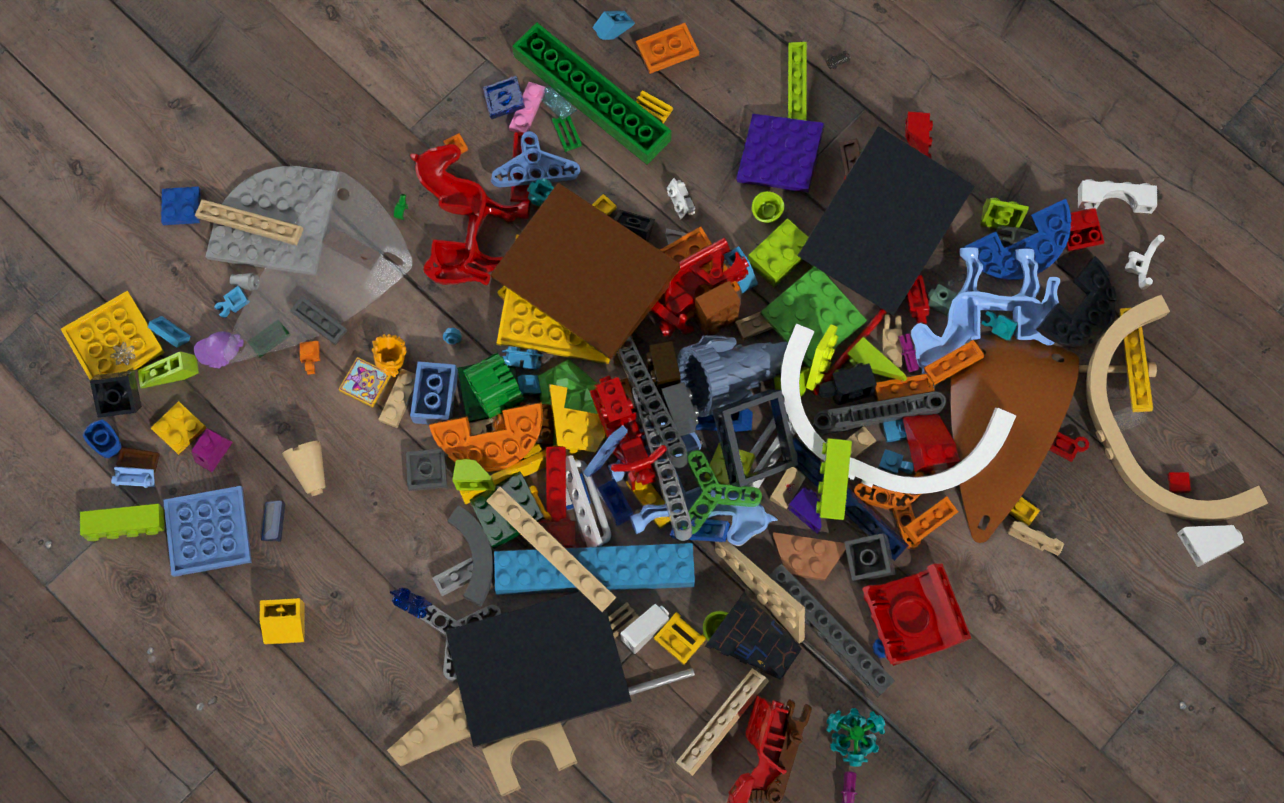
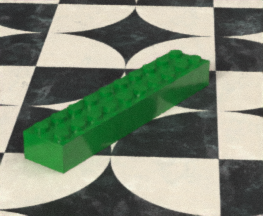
(592, 93)

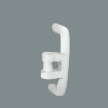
(1141, 271)

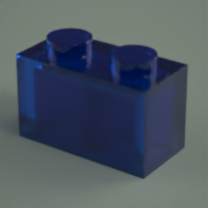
(615, 502)

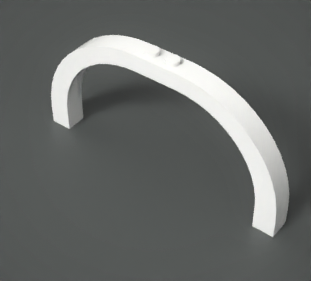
(971, 465)

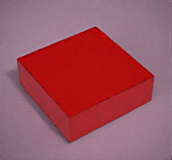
(1179, 482)

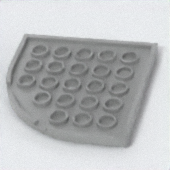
(273, 193)

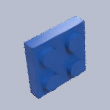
(180, 205)

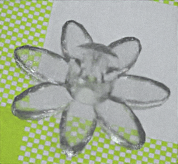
(123, 353)

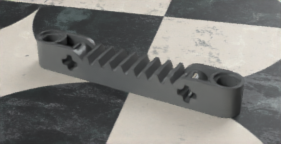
(877, 412)

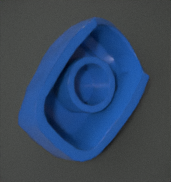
(102, 438)

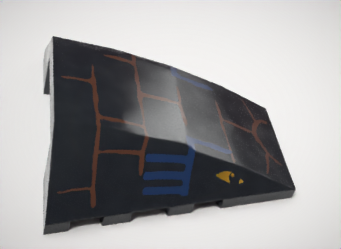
(755, 637)

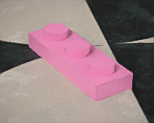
(523, 118)

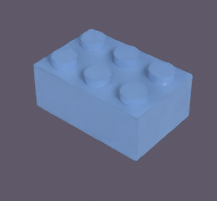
(434, 392)

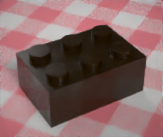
(663, 365)

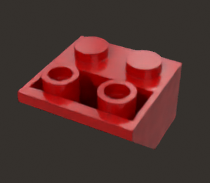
(1084, 230)

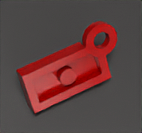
(1068, 447)

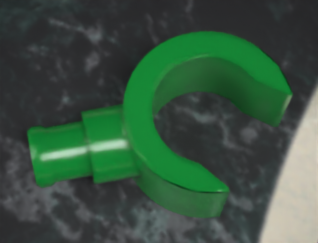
(400, 207)

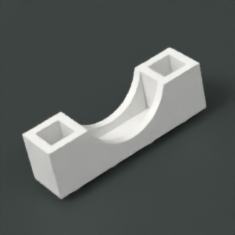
(1140, 197)

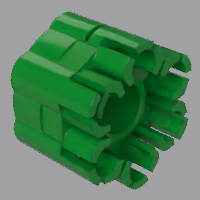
(493, 385)

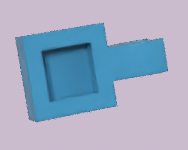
(893, 462)

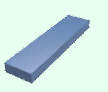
(605, 451)

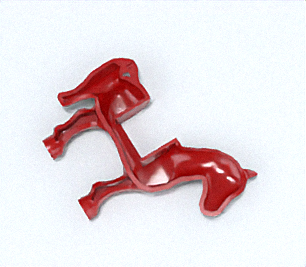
(460, 198)

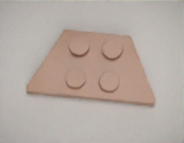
(808, 556)

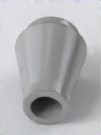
(245, 281)

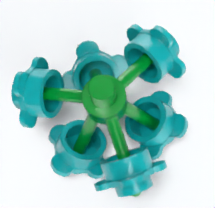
(854, 722)

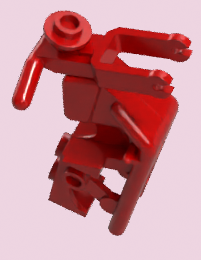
(682, 288)
(614, 412)

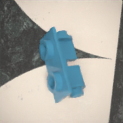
(529, 358)

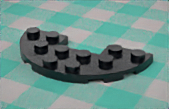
(1091, 316)

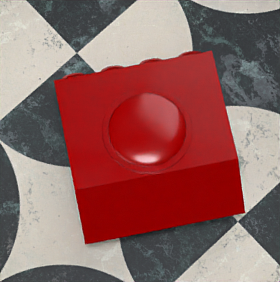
(916, 615)

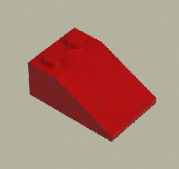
(930, 443)

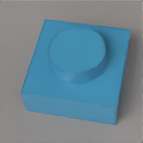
(529, 385)

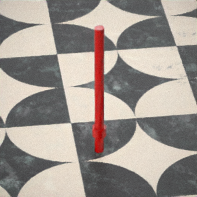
(844, 357)

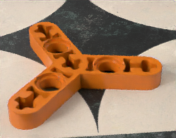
(890, 504)

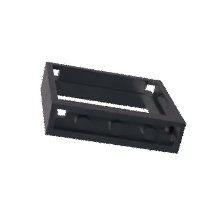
(729, 443)

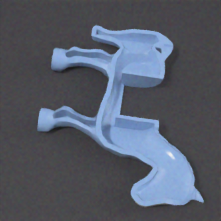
(965, 309)
(745, 521)

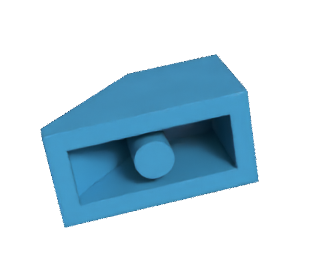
(612, 24)

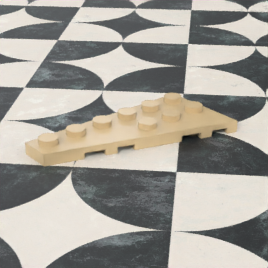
(768, 592)
(438, 729)

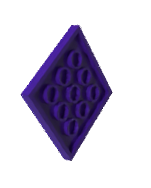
(780, 152)

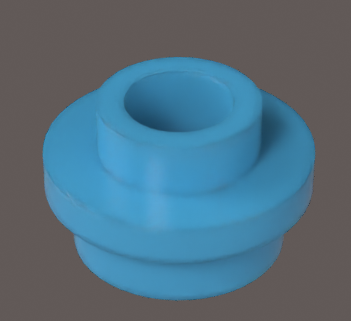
(452, 336)

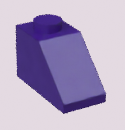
(804, 508)

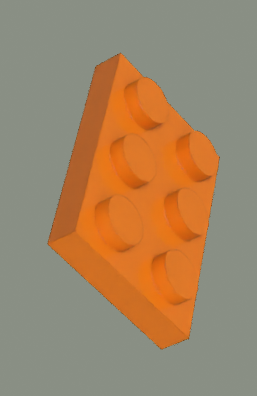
(667, 48)

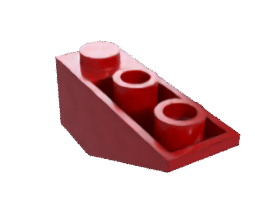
(917, 131)

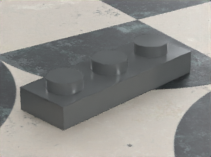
(318, 320)

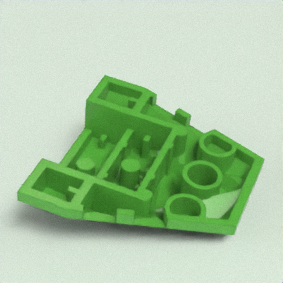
(578, 386)

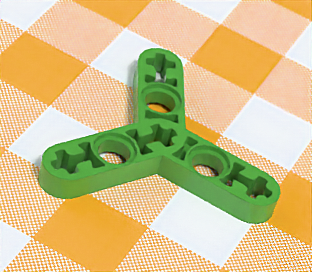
(712, 484)

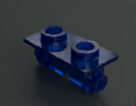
(404, 598)

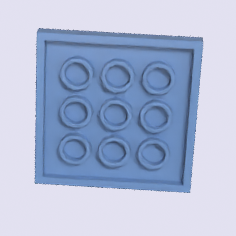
(207, 531)

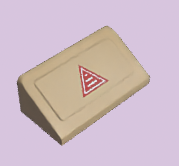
(787, 487)

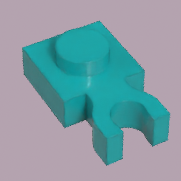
(1001, 326)

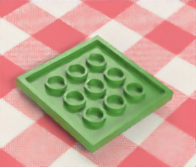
(815, 305)

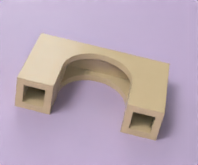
(500, 755)

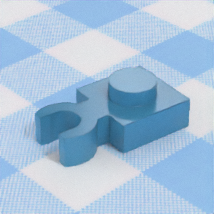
(234, 301)

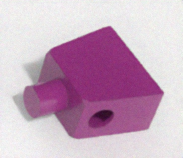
(210, 449)

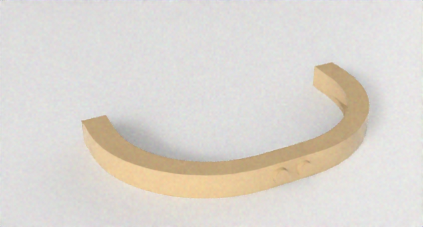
(1116, 446)

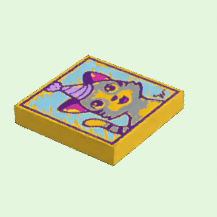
(364, 382)

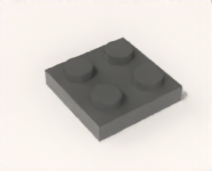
(426, 469)

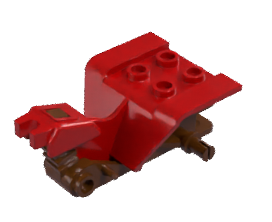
(776, 739)

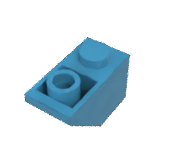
(750, 279)

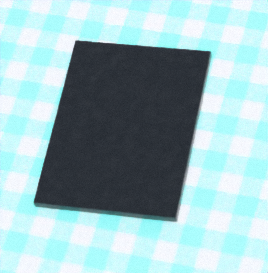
(885, 220)
(536, 667)

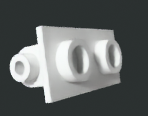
(677, 192)

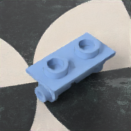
(133, 477)

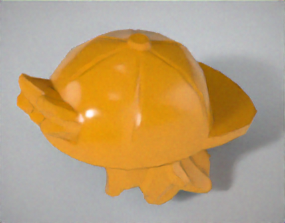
(389, 353)

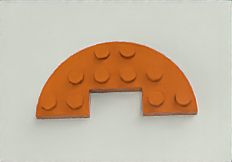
(496, 448)

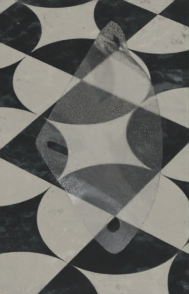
(322, 269)

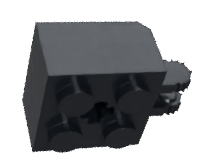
(849, 384)

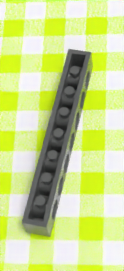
(834, 635)

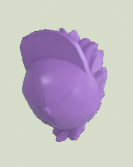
(211, 349)

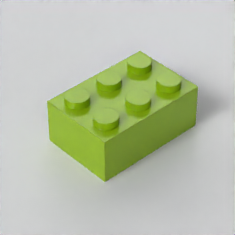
(778, 253)

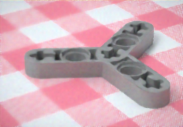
(485, 611)

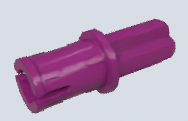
(908, 352)
(849, 787)

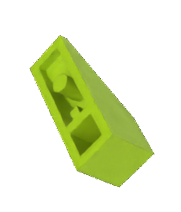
(866, 353)
(168, 370)

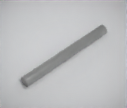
(661, 681)

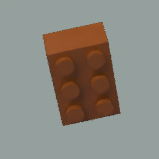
(717, 309)

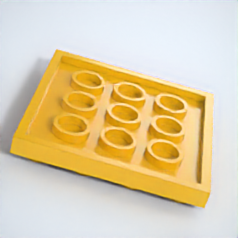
(109, 326)

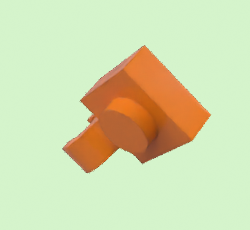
(309, 354)

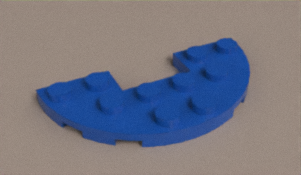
(1048, 244)

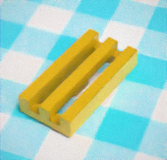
(644, 95)

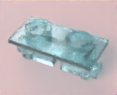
(557, 103)

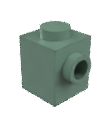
(941, 299)

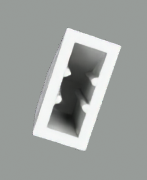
(1209, 542)
(644, 628)

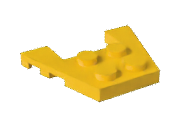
(574, 427)

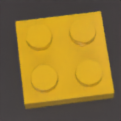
(178, 427)

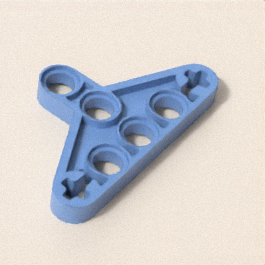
(544, 162)

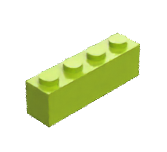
(835, 479)
(122, 521)

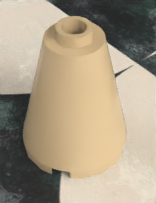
(307, 466)

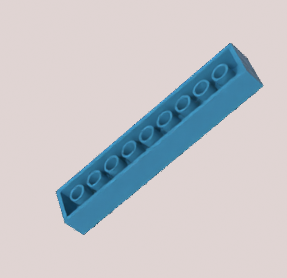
(613, 566)

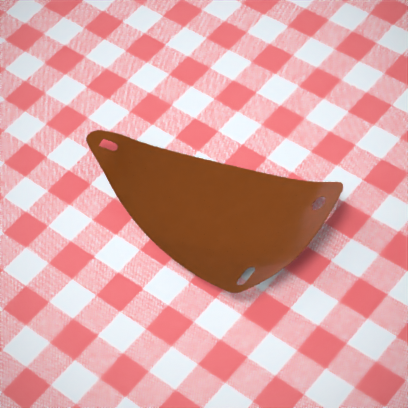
(1026, 383)

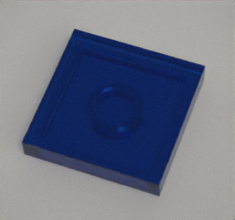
(504, 97)

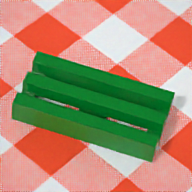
(572, 146)

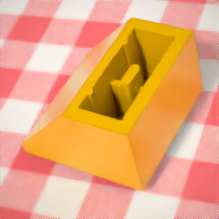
(282, 621)

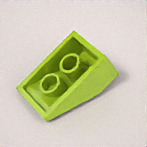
(1002, 213)

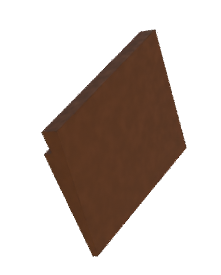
(586, 271)

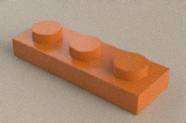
(953, 362)
(896, 388)
(930, 520)

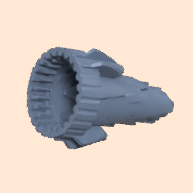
(724, 372)

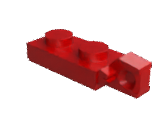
(918, 301)

